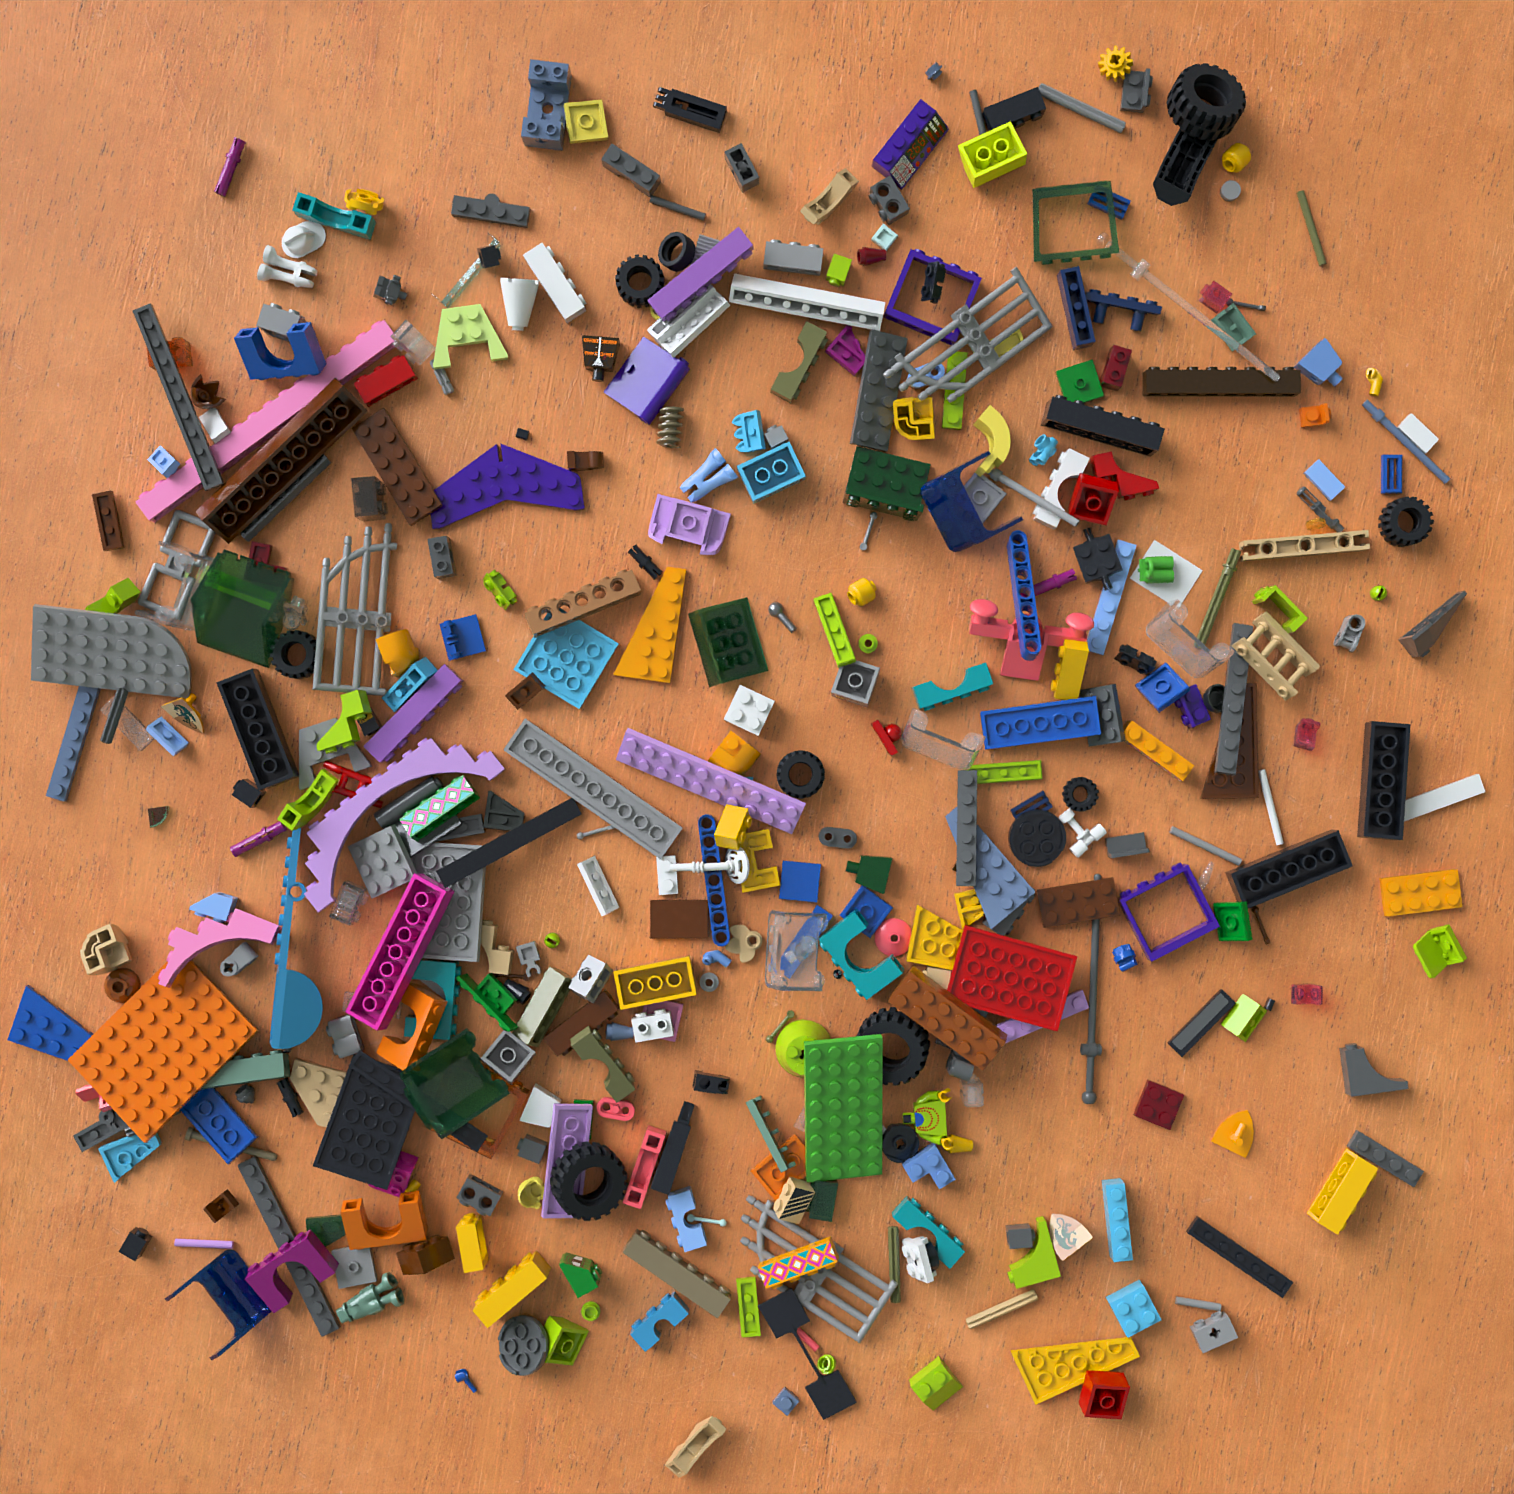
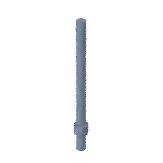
(1378, 415)

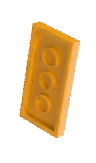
(1420, 892)

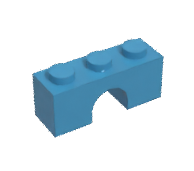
(671, 1308)

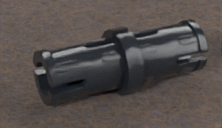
(645, 562)
(290, 1097)

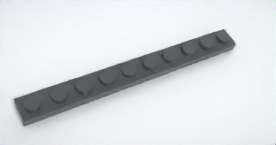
(178, 397)
(282, 1232)

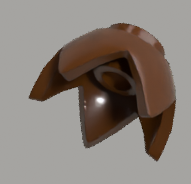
(204, 394)

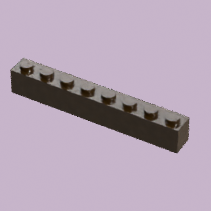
(1220, 382)

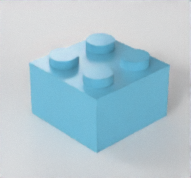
(1133, 1308)

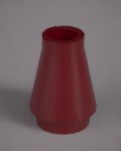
(869, 256)

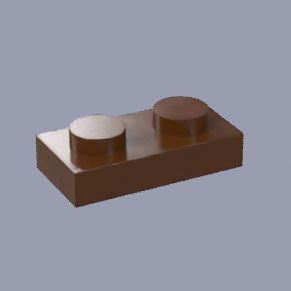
(525, 690)

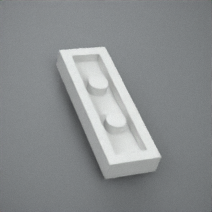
(598, 886)

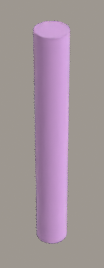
(204, 1243)

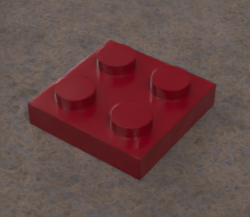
(1158, 1104)

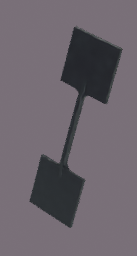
(785, 1316)

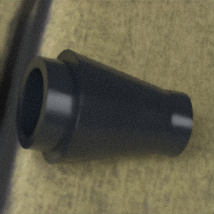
(519, 991)

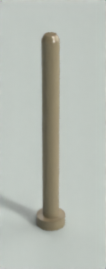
(191, 1134)

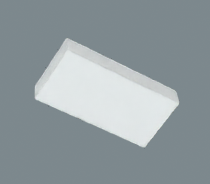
(214, 425)
(1417, 433)

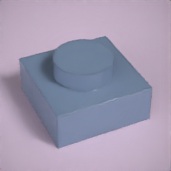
(785, 1401)

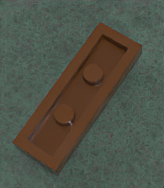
(108, 521)

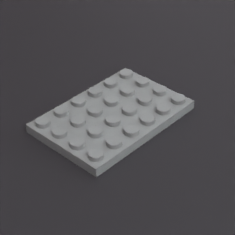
(461, 924)

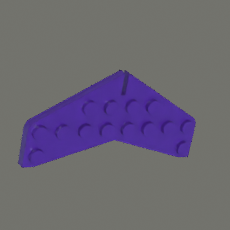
(515, 479)

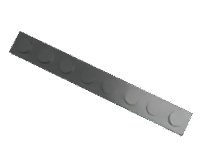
(1232, 705)

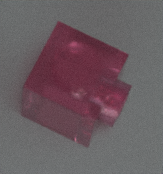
(1214, 296)

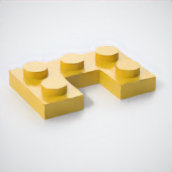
(757, 878)

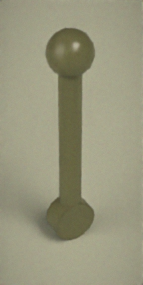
(790, 1014)

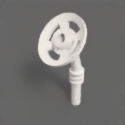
(729, 865)

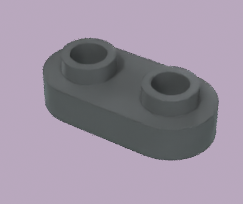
(837, 837)

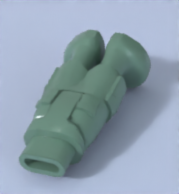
(369, 1302)

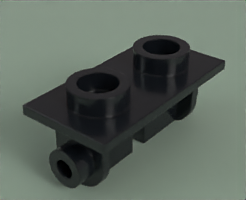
(934, 273)
(1143, 664)

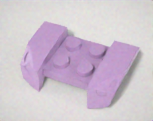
(688, 523)

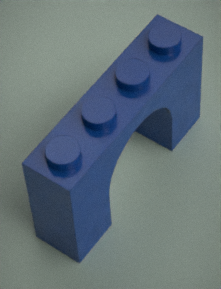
(263, 364)

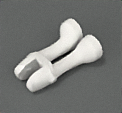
(271, 258)

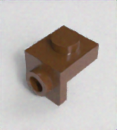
(221, 1206)

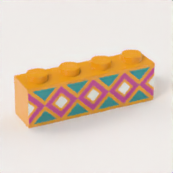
(1156, 751)
(798, 1263)

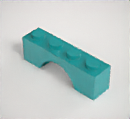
(327, 215)
(975, 679)
(911, 1215)

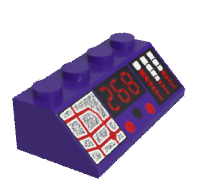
(910, 144)

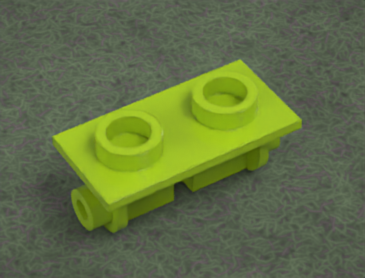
(503, 597)

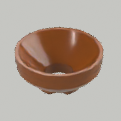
(130, 981)

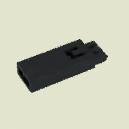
(699, 111)

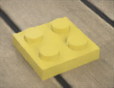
(585, 121)

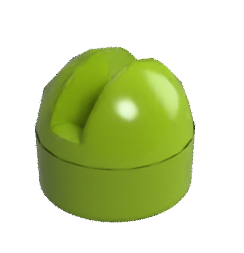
(1376, 590)
(553, 936)

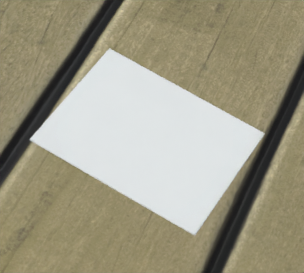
(1184, 575)

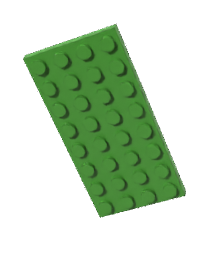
(843, 1107)

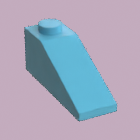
(409, 683)

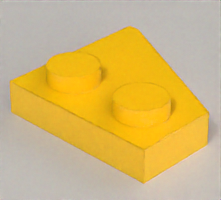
(968, 907)

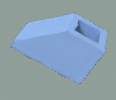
(216, 905)

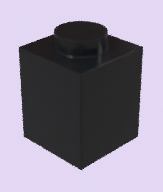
(247, 792)
(135, 1243)

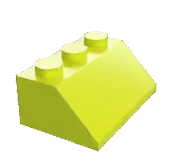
(992, 154)

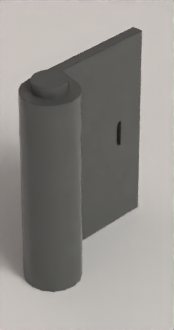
(410, 800)

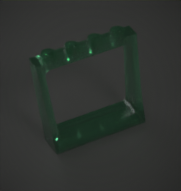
(1074, 189)

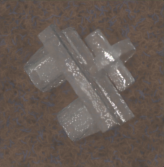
(295, 613)
(801, 949)

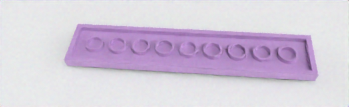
(709, 780)

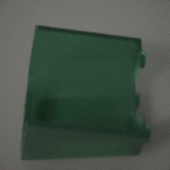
(451, 1085)

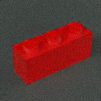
(385, 380)

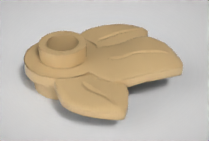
(740, 942)

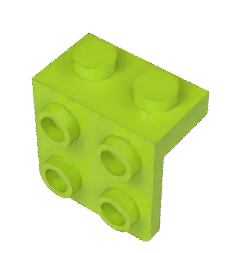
(1438, 949)

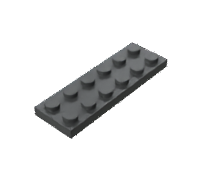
(876, 393)

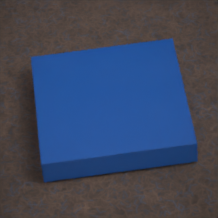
(1162, 687)
(799, 881)
(870, 906)

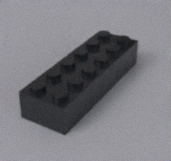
(1102, 425)
(258, 729)
(1383, 780)
(1289, 868)

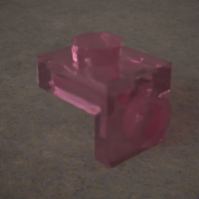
(1306, 734)
(1306, 994)

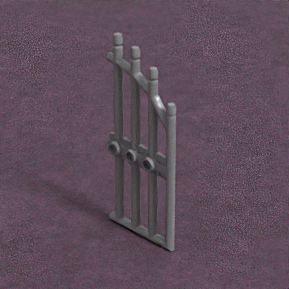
(974, 336)
(353, 618)
(811, 1284)

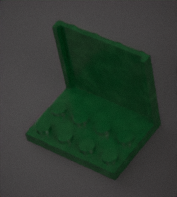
(886, 483)

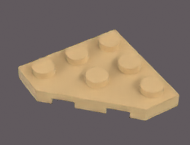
(317, 1088)

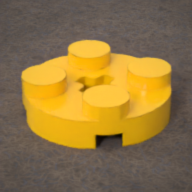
(363, 200)

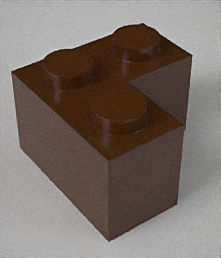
(425, 1257)

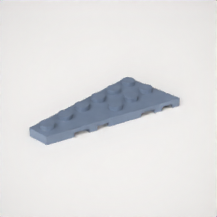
(997, 881)

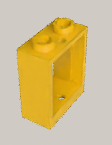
(472, 1243)

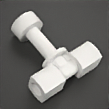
(1085, 836)

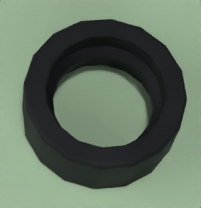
(667, 247)

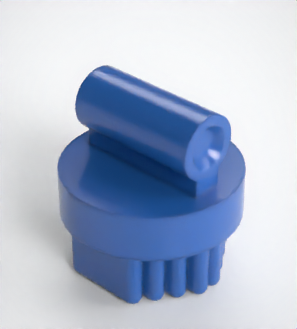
(1124, 957)

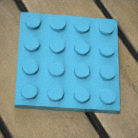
(568, 660)

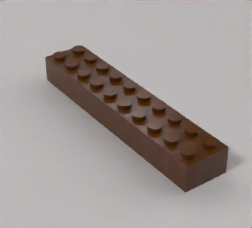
(281, 461)

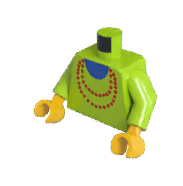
(930, 1117)

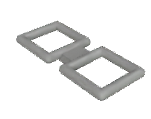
(170, 568)

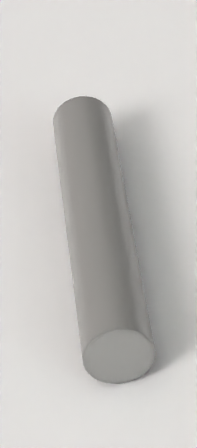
(1198, 1303)

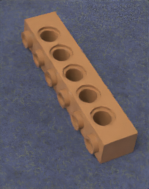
(625, 578)

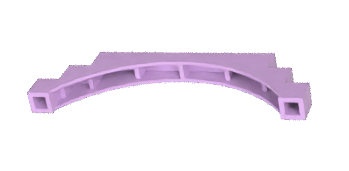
(334, 829)

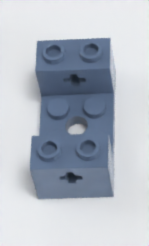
(549, 86)

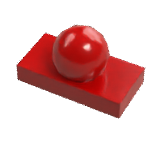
(887, 735)

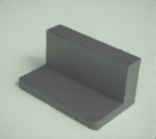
(1126, 845)

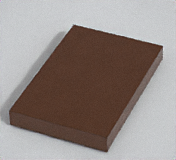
(678, 919)

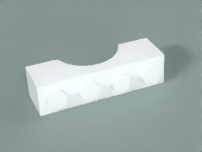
(1070, 466)

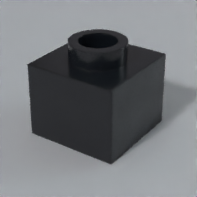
(489, 256)

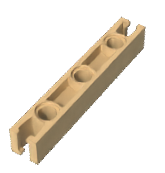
(1317, 545)

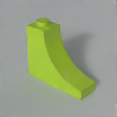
(1038, 1263)

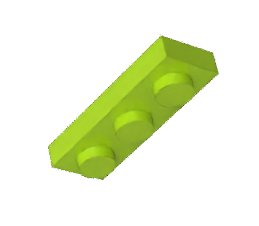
(748, 1307)

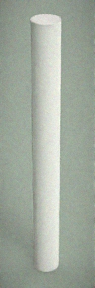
(1270, 807)

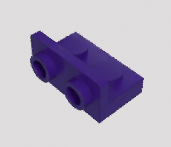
(1192, 708)

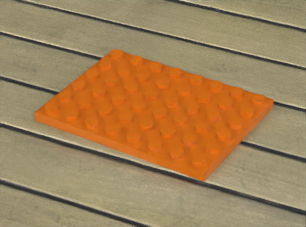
(162, 1048)

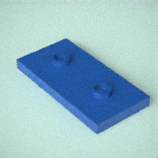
(219, 1123)

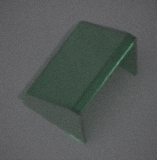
(241, 607)

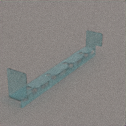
(466, 276)

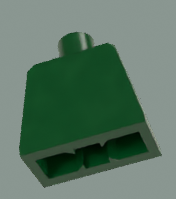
(871, 871)

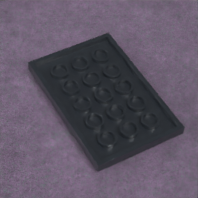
(364, 1132)

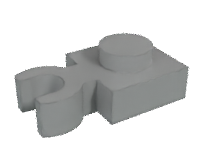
(528, 955)

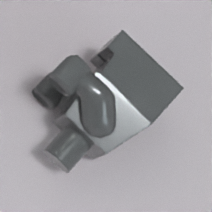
(389, 290)

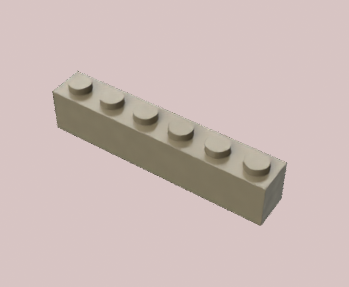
(677, 1273)

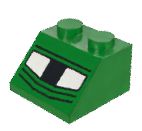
(580, 1273)

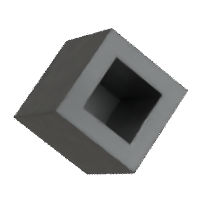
(531, 1148)
(1020, 1236)

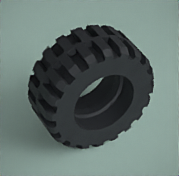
(1213, 86)
(917, 1039)
(604, 1197)

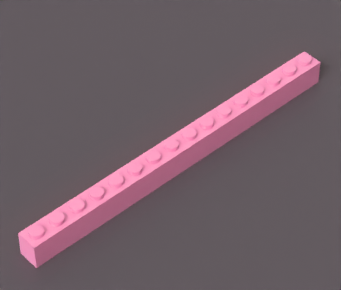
(268, 421)

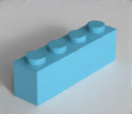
(1117, 1220)

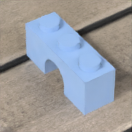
(690, 1235)

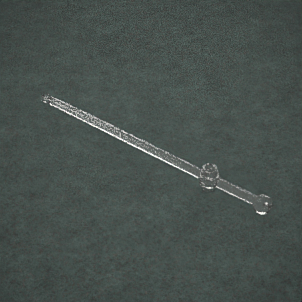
(1141, 270)

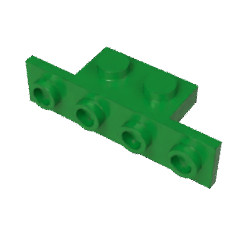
(492, 997)

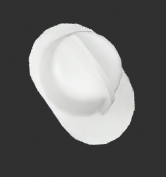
(303, 239)

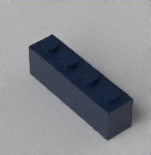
(1076, 308)

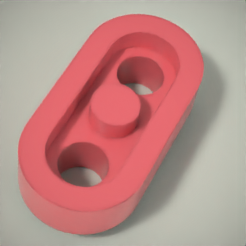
(615, 1110)

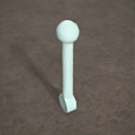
(691, 1218)

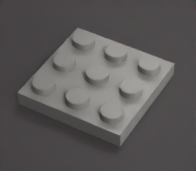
(382, 861)

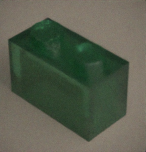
(823, 1201)

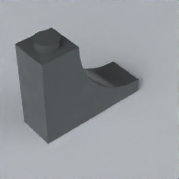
(1361, 1077)

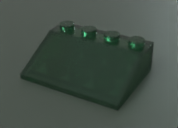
(728, 642)

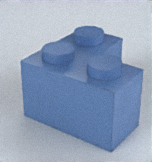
(929, 1161)

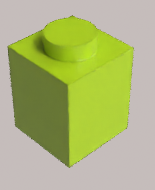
(838, 270)

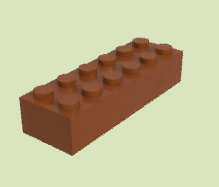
(948, 1018)

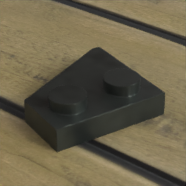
(501, 814)

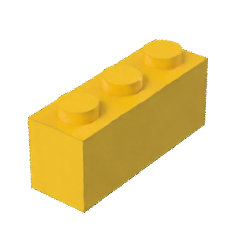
(1070, 669)

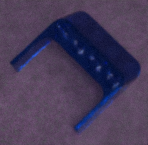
(954, 510)
(227, 1286)

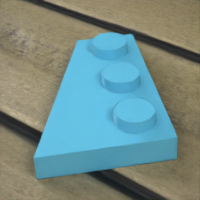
(125, 1153)

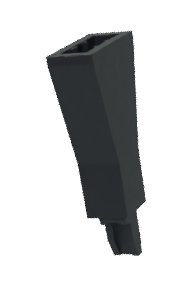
(673, 1151)

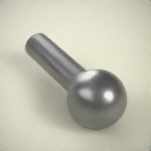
(776, 610)

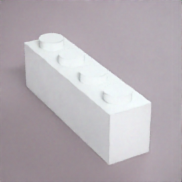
(554, 282)

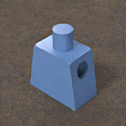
(1321, 364)

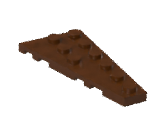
(1246, 781)

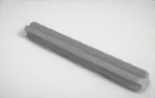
(1082, 108)

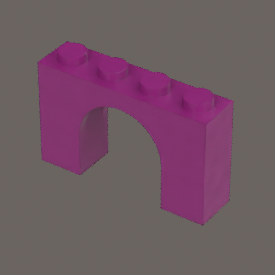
(304, 1249)

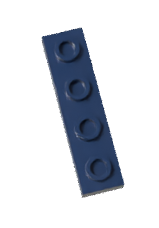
(1131, 303)

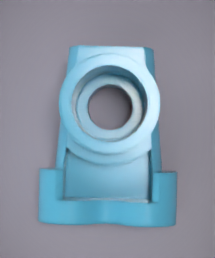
(1045, 449)

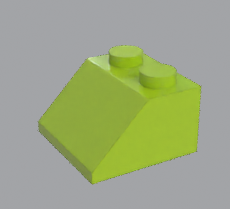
(564, 1340)
(935, 1383)

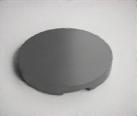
(523, 1345)

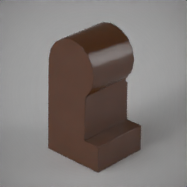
(585, 460)

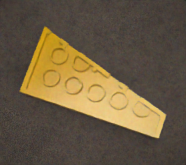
(933, 940)
(1064, 1366)

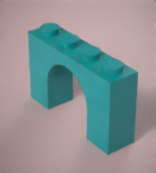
(444, 974)
(867, 980)

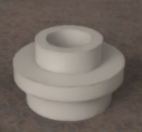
(713, 977)

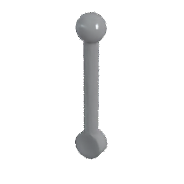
(863, 546)
(580, 835)

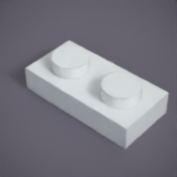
(667, 879)

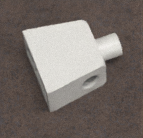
(539, 1107)

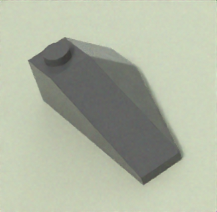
(1426, 633)

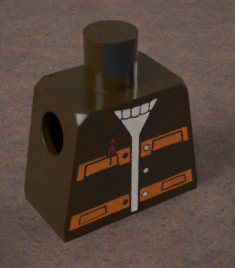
(600, 355)

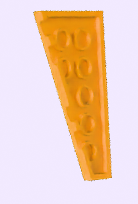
(654, 640)

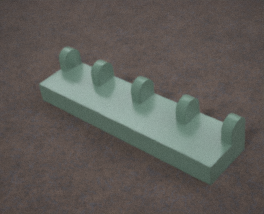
(768, 1134)

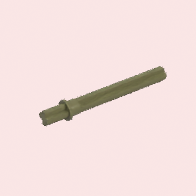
(1226, 575)

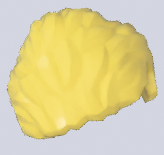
(531, 1192)

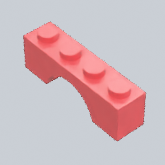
(644, 1167)

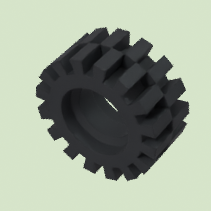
(1091, 791)

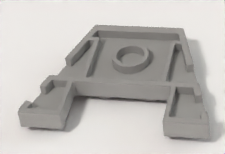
(310, 755)

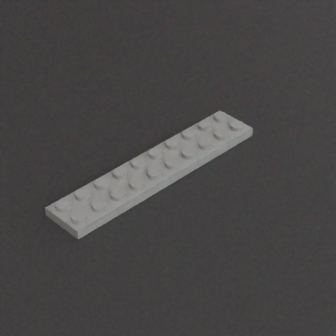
(593, 788)

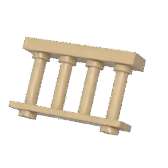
(1286, 645)

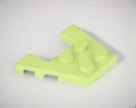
(465, 327)

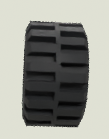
(634, 266)
(1420, 517)
(281, 649)
(814, 784)

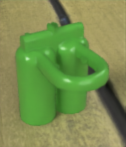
(1156, 569)

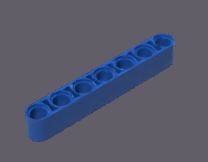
(1021, 603)
(714, 889)

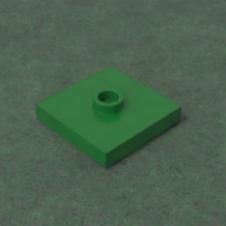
(1080, 382)
(1233, 921)

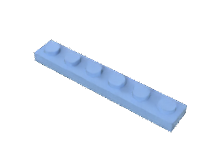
(1109, 600)

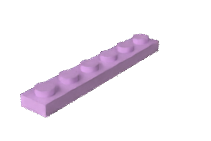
(1015, 1029)

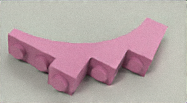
(211, 933)

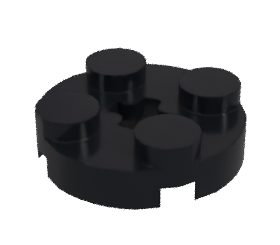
(907, 1150)

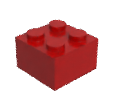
(1093, 499)
(1104, 1394)

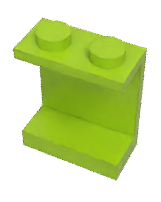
(1295, 616)

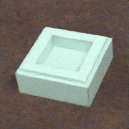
(884, 237)

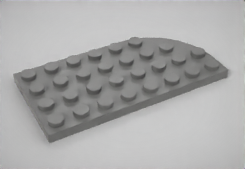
(107, 652)

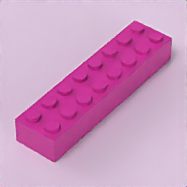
(399, 951)

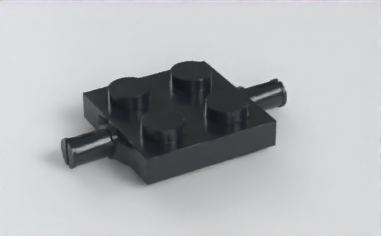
(1097, 558)

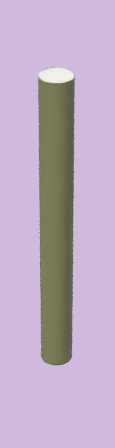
(1311, 228)

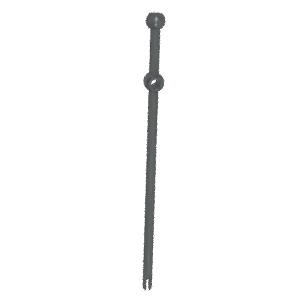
(1092, 1049)

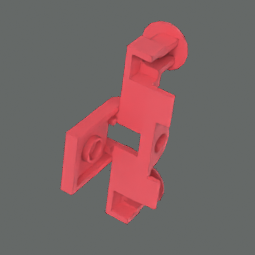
(1013, 663)

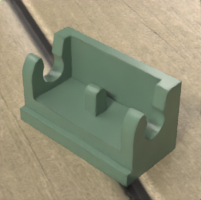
(1234, 324)

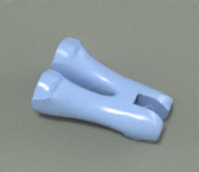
(713, 462)

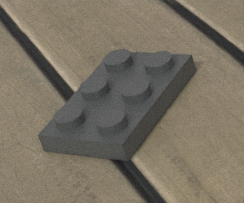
(1109, 715)

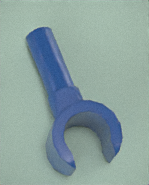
(462, 1375)

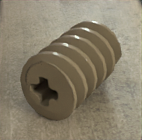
(669, 427)

